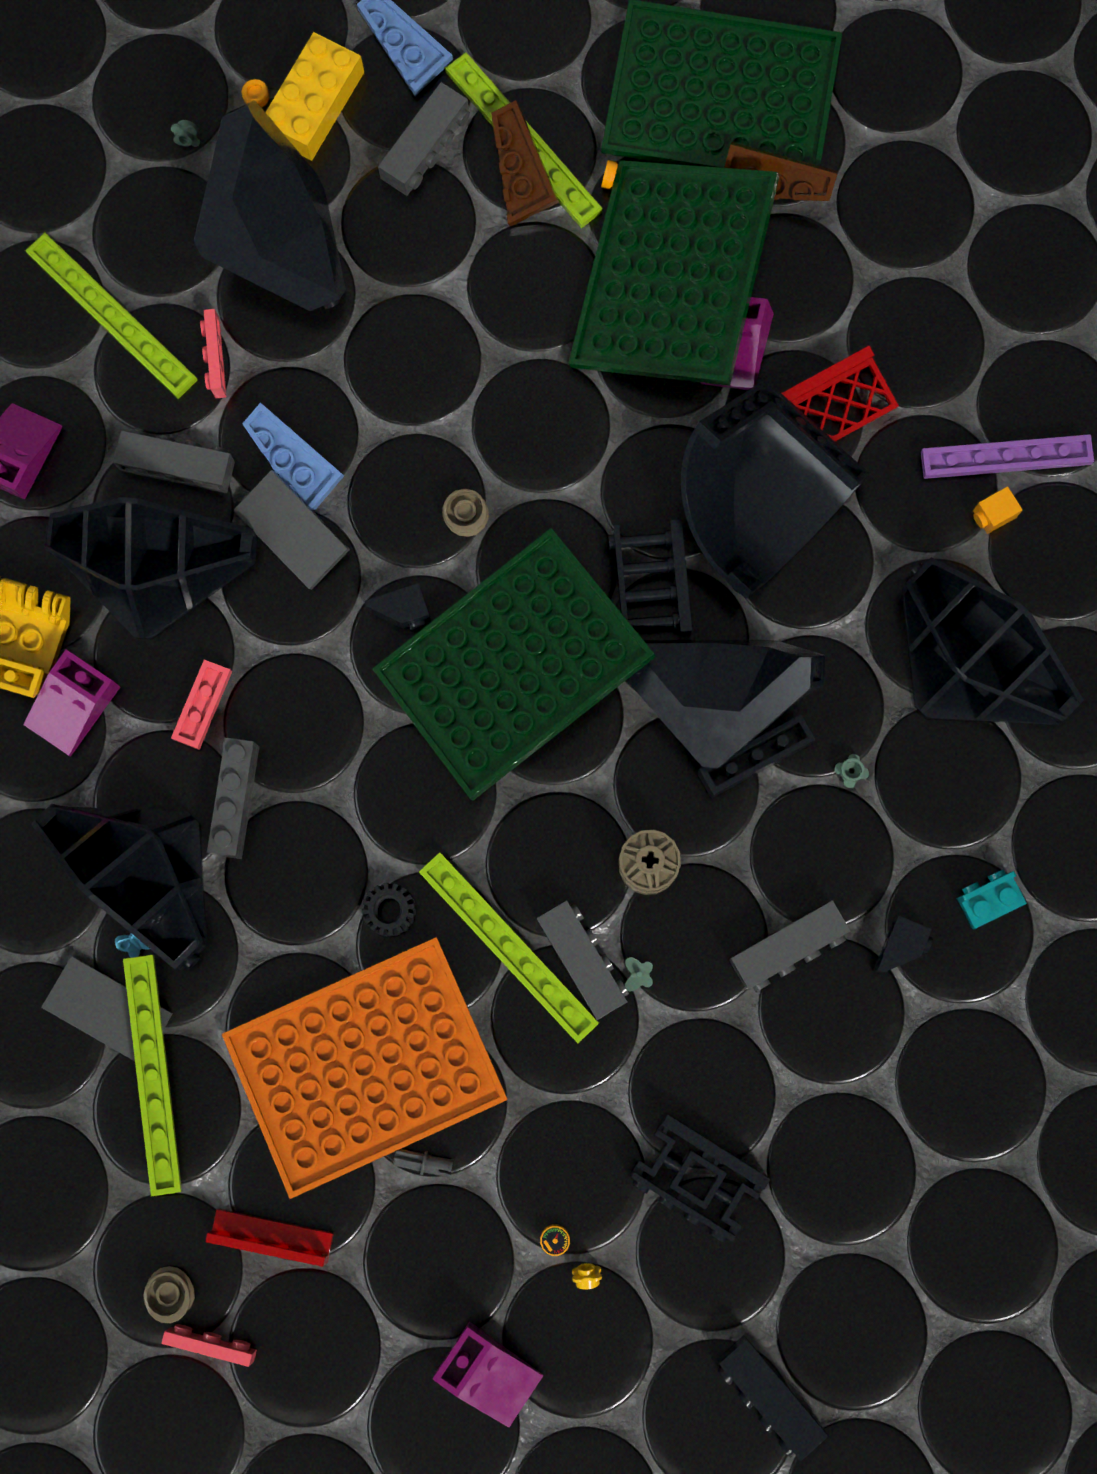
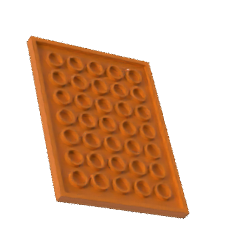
(364, 1067)

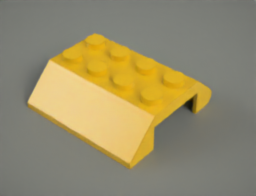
(29, 635)

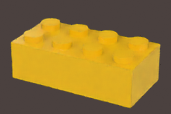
(315, 93)

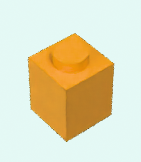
(996, 510)

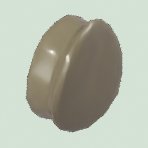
(465, 512)
(168, 1294)

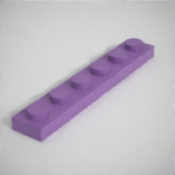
(1007, 456)

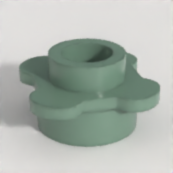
(185, 133)
(859, 771)

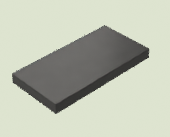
(291, 529)
(95, 1005)

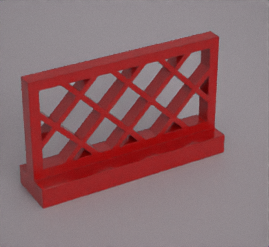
(839, 373)

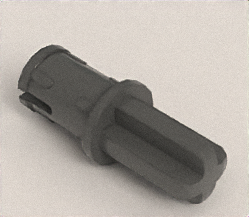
(423, 1162)

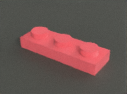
(213, 353)
(201, 704)
(209, 1345)

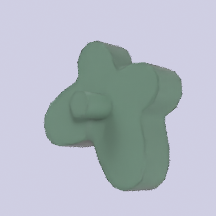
(638, 974)

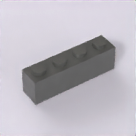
(424, 139)
(174, 461)
(233, 798)
(790, 945)
(582, 960)

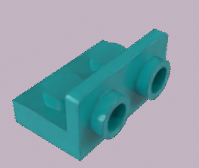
(992, 899)

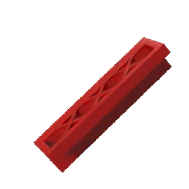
(271, 1237)

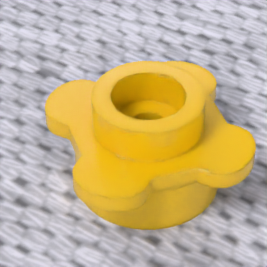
(587, 1276)

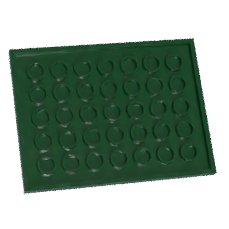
(712, 79)
(674, 271)
(513, 663)

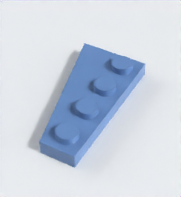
(407, 44)
(292, 457)

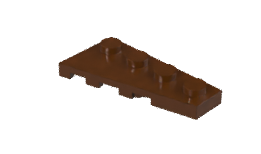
(522, 170)

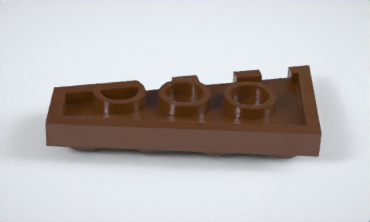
(796, 178)

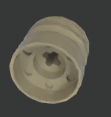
(635, 872)

